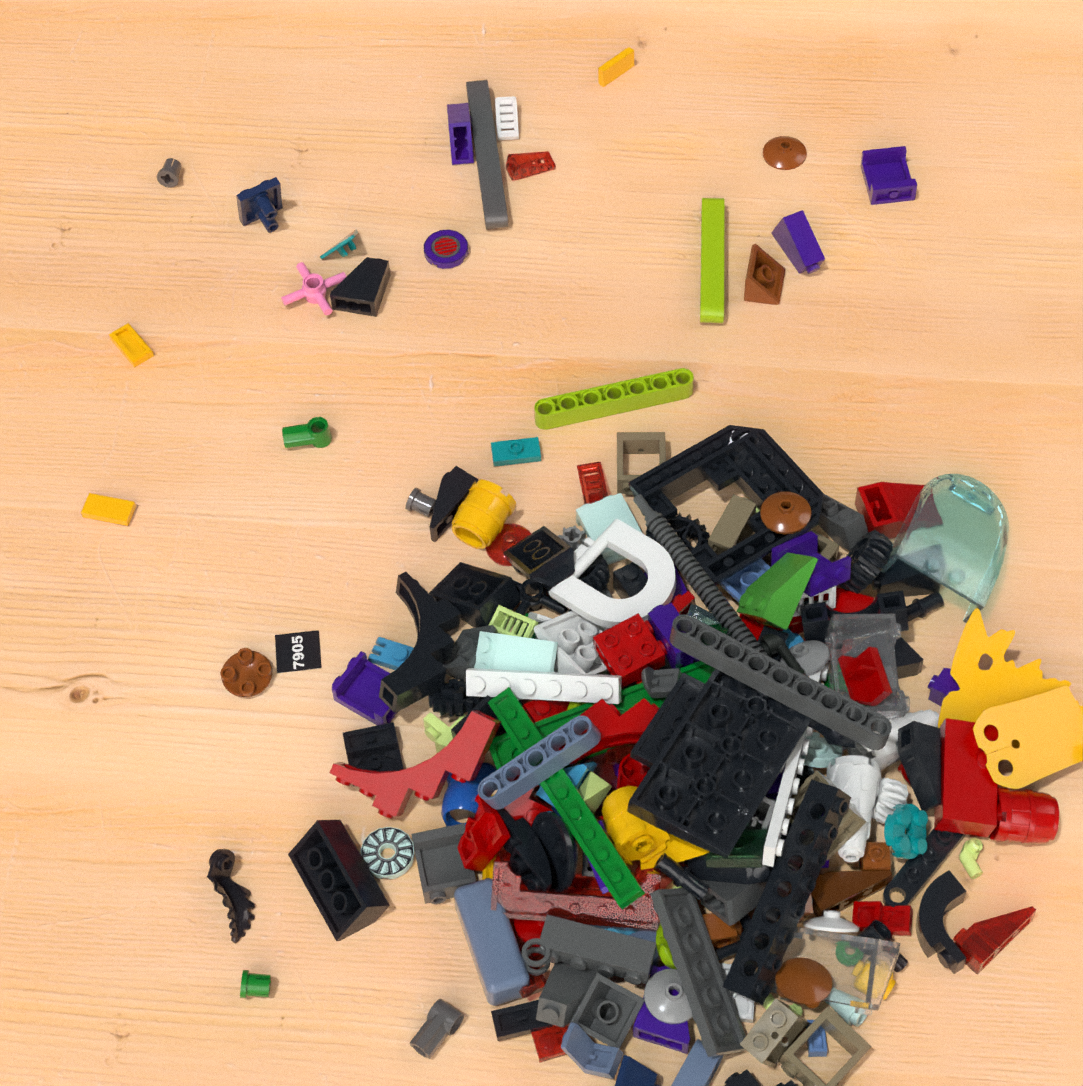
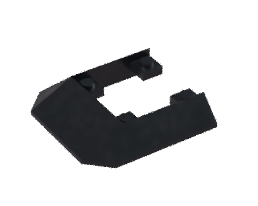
(726, 457)

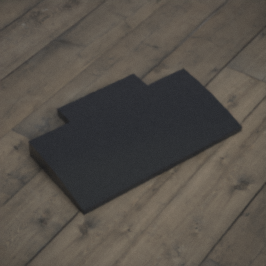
(712, 759)

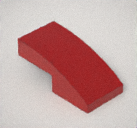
(897, 918)

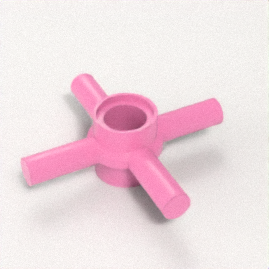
(313, 288)

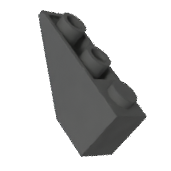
(841, 523)

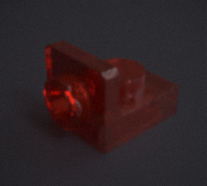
(548, 1042)

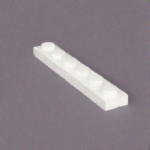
(544, 685)

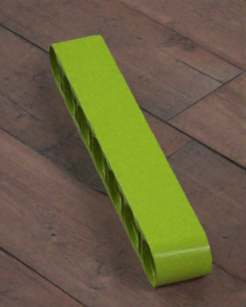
(712, 261)
(613, 398)

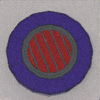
(445, 249)

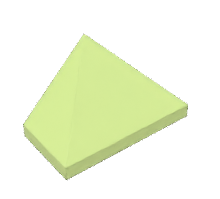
(594, 790)

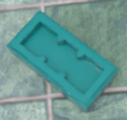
(515, 451)

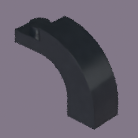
(939, 899)

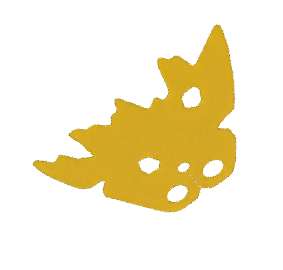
(990, 687)

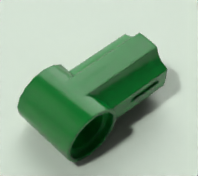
(314, 432)

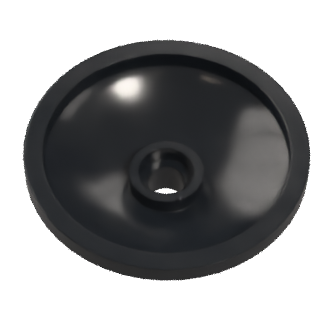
(559, 849)

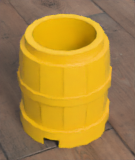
(482, 514)
(631, 835)

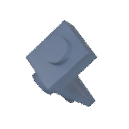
(590, 1056)

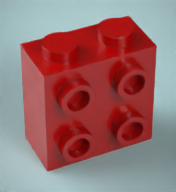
(629, 649)

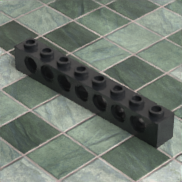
(775, 897)

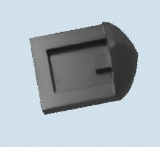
(659, 682)

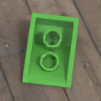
(778, 591)

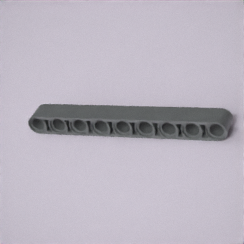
(487, 154)
(789, 690)

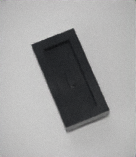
(517, 1020)

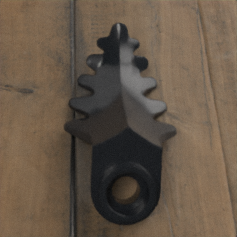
(234, 895)

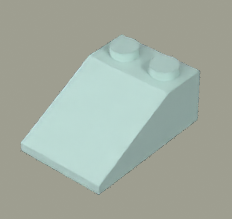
(514, 653)

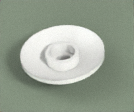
(831, 922)

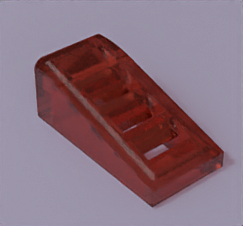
(522, 166)
(592, 486)

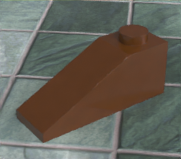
(841, 888)

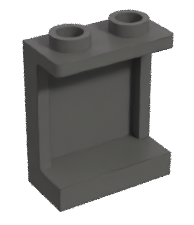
(440, 863)

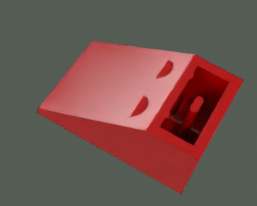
(886, 505)

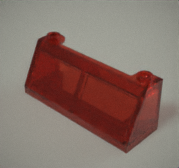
(580, 903)

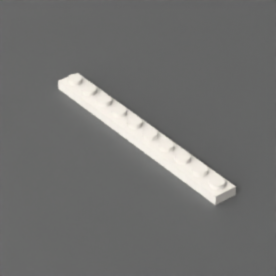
(789, 785)

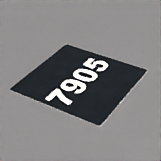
(298, 651)

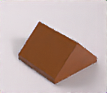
(763, 278)

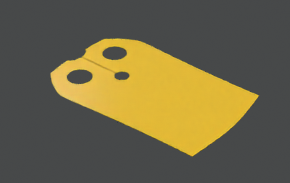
(1048, 735)

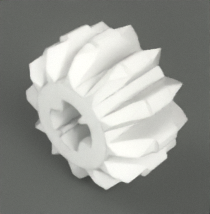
(890, 794)

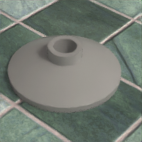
(810, 655)
(663, 1005)

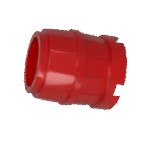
(1025, 816)

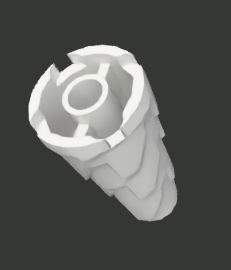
(889, 753)
(862, 784)

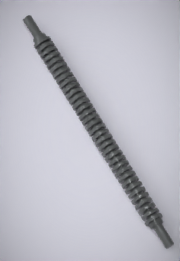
(696, 575)

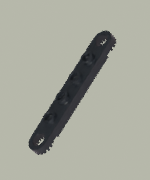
(919, 870)

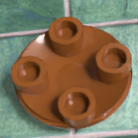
(246, 673)
(803, 982)

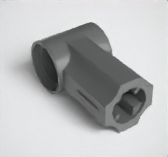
(441, 1022)

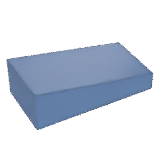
(817, 1042)

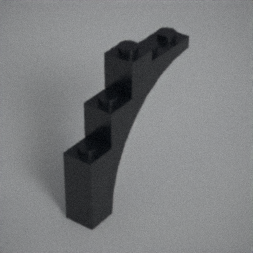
(423, 669)

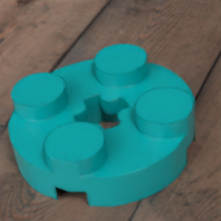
(914, 841)

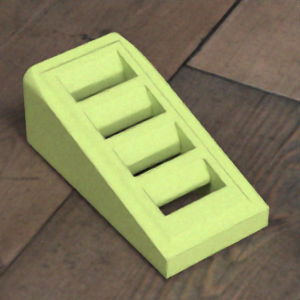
(501, 618)

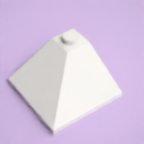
(575, 643)

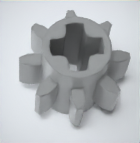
(573, 537)

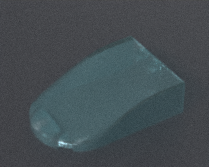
(955, 537)

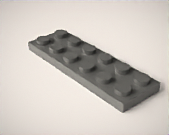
(699, 971)

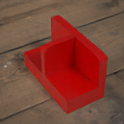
(865, 677)

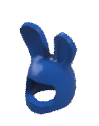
(463, 795)

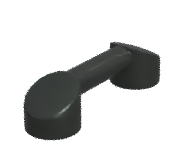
(774, 644)

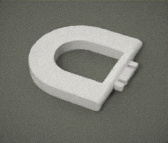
(638, 549)

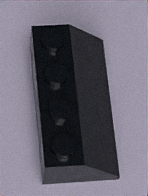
(338, 879)

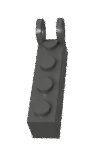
(591, 948)

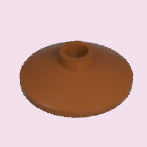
(784, 153)
(785, 520)

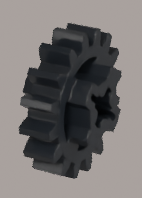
(453, 699)

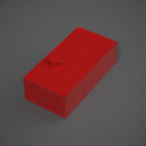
(966, 784)

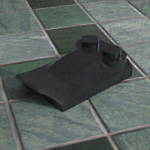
(542, 557)

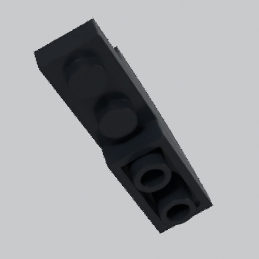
(527, 854)

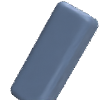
(491, 943)

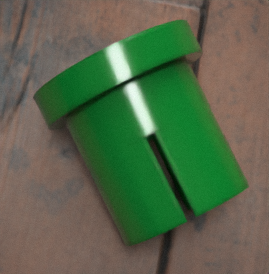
(255, 984)

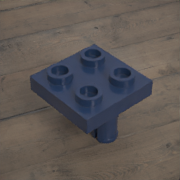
(261, 203)

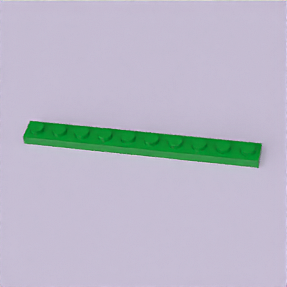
(570, 805)

